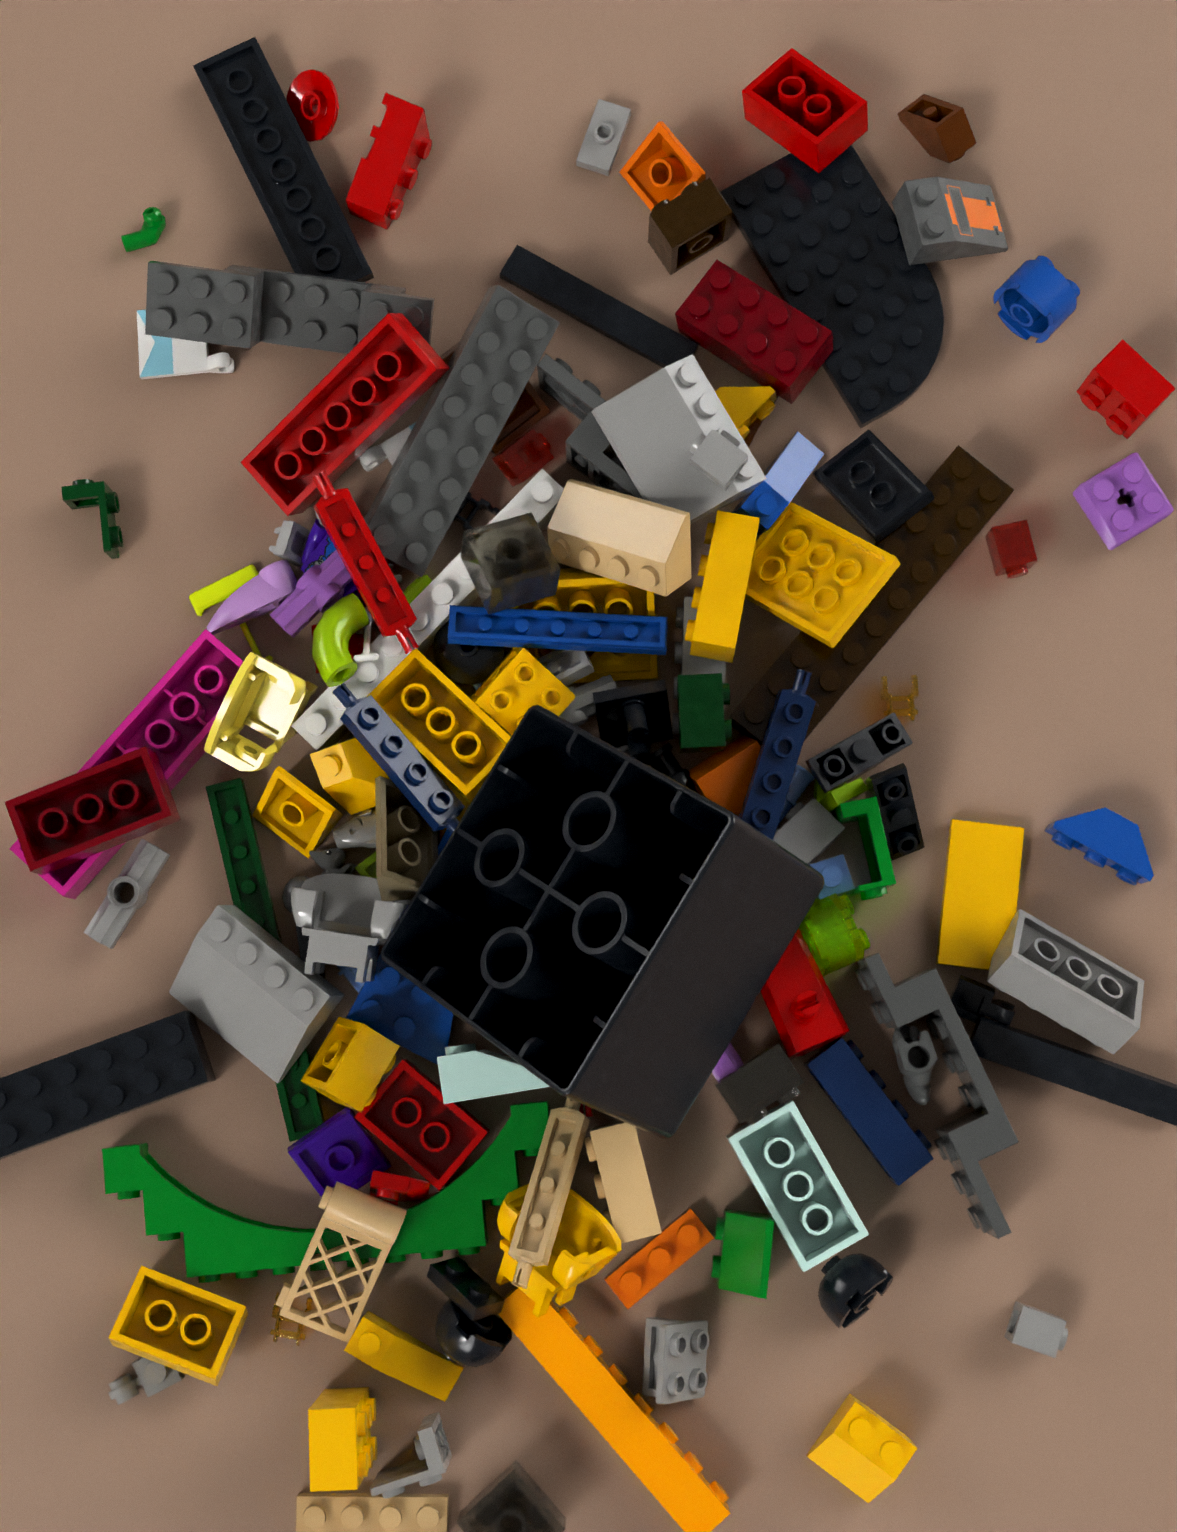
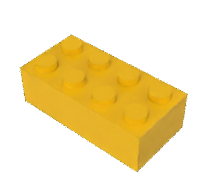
(442, 723)

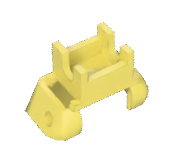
(265, 700)

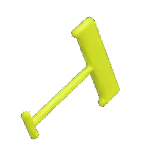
(221, 591)

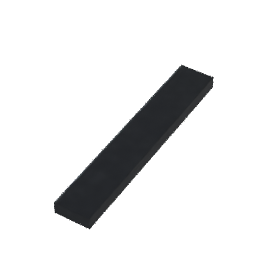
(595, 308)
(1075, 1069)

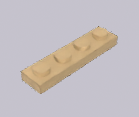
(371, 1513)

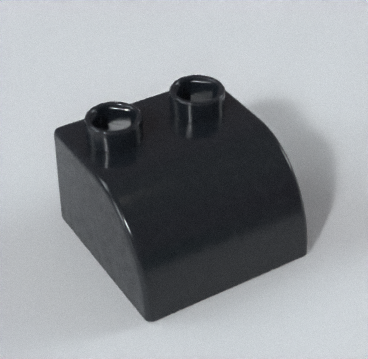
(601, 922)

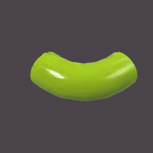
(333, 636)

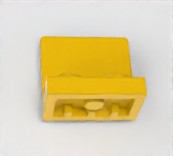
(517, 686)

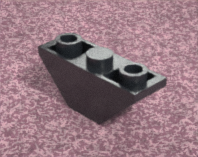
(859, 753)
(896, 810)

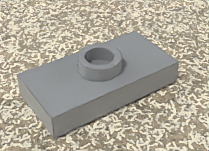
(603, 137)

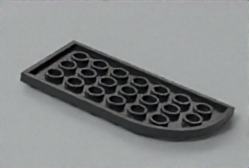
(843, 263)

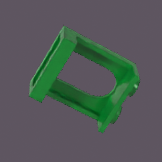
(875, 845)

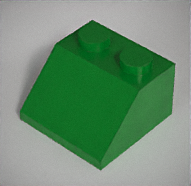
(744, 1252)

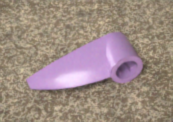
(255, 597)

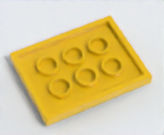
(816, 574)

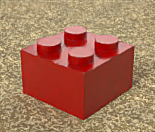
(1124, 389)

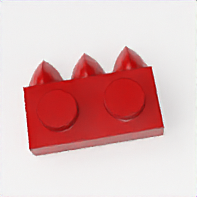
(397, 1187)

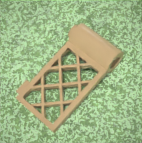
(354, 1216)

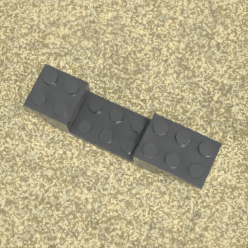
(273, 307)
(974, 1134)

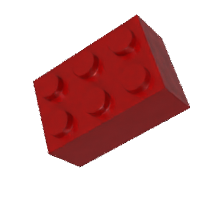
(805, 110)
(418, 1125)

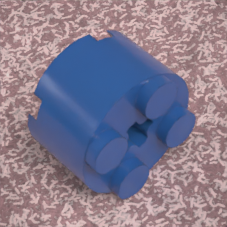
(1036, 299)

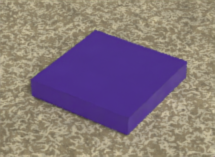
(338, 1152)

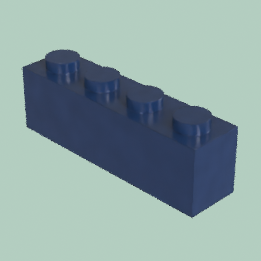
(869, 1111)

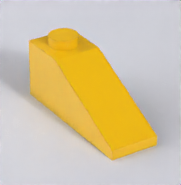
(403, 1357)

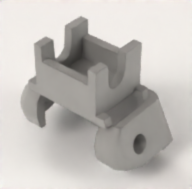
(345, 920)

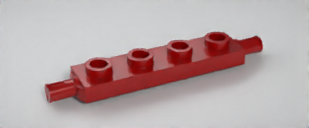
(365, 562)

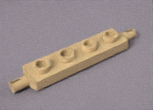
(548, 1190)

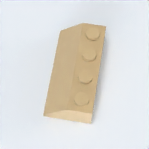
(621, 537)

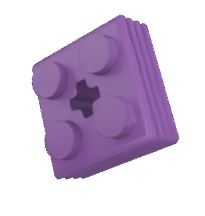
(1123, 522)

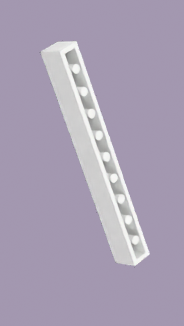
(453, 586)

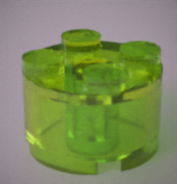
(833, 934)

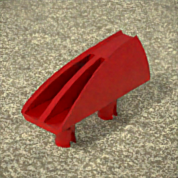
(802, 1002)

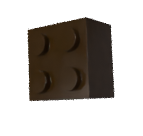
(689, 225)

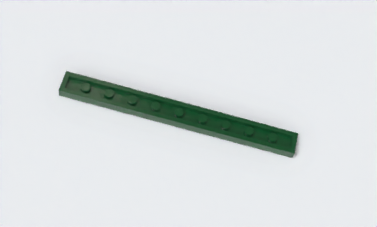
(252, 895)

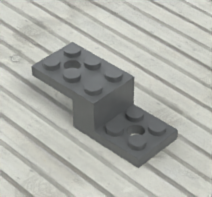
(587, 446)

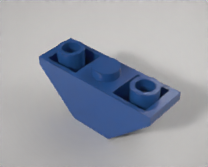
(1106, 841)

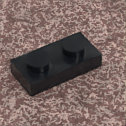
(465, 1288)

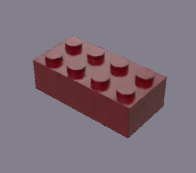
(754, 331)
(92, 811)

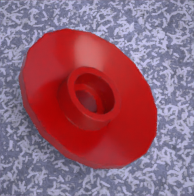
(314, 104)

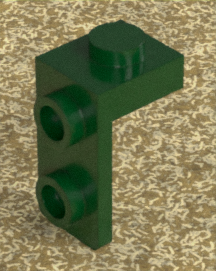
(86, 494)

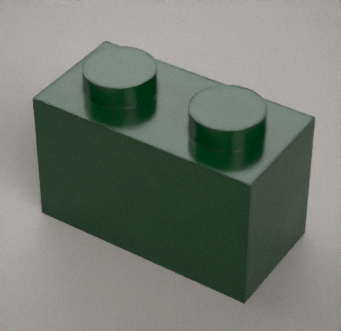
(702, 713)

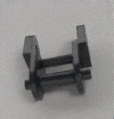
(477, 506)

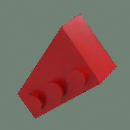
(390, 164)

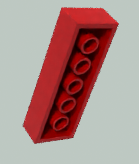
(345, 413)

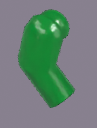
(150, 231)

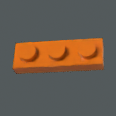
(658, 1258)

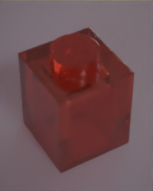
(1011, 549)

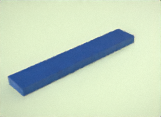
(558, 630)

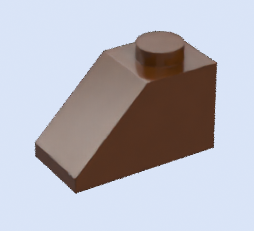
(938, 127)

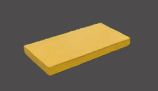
(978, 891)

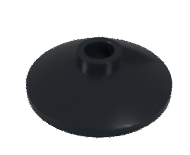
(462, 666)

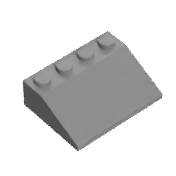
(652, 436)
(253, 991)

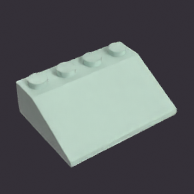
(481, 1074)

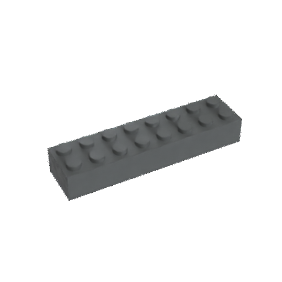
(458, 428)

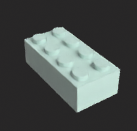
(797, 1185)

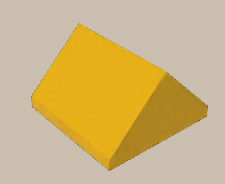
(295, 812)

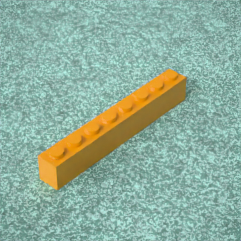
(617, 1413)

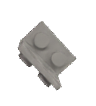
(433, 1461)

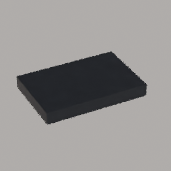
(873, 486)

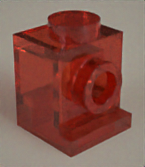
(511, 464)

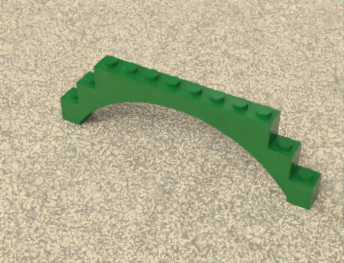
(229, 1243)

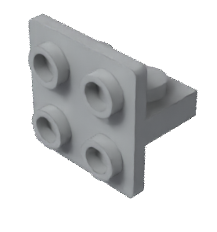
(675, 1359)

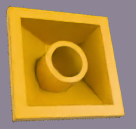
(348, 774)

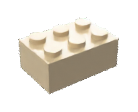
(623, 1180)

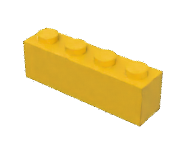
(724, 586)

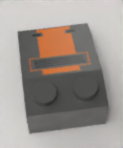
(947, 220)

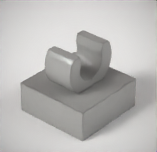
(290, 542)

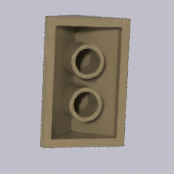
(403, 843)

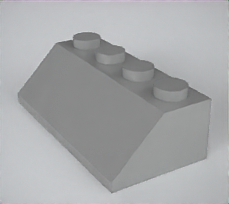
(1067, 982)

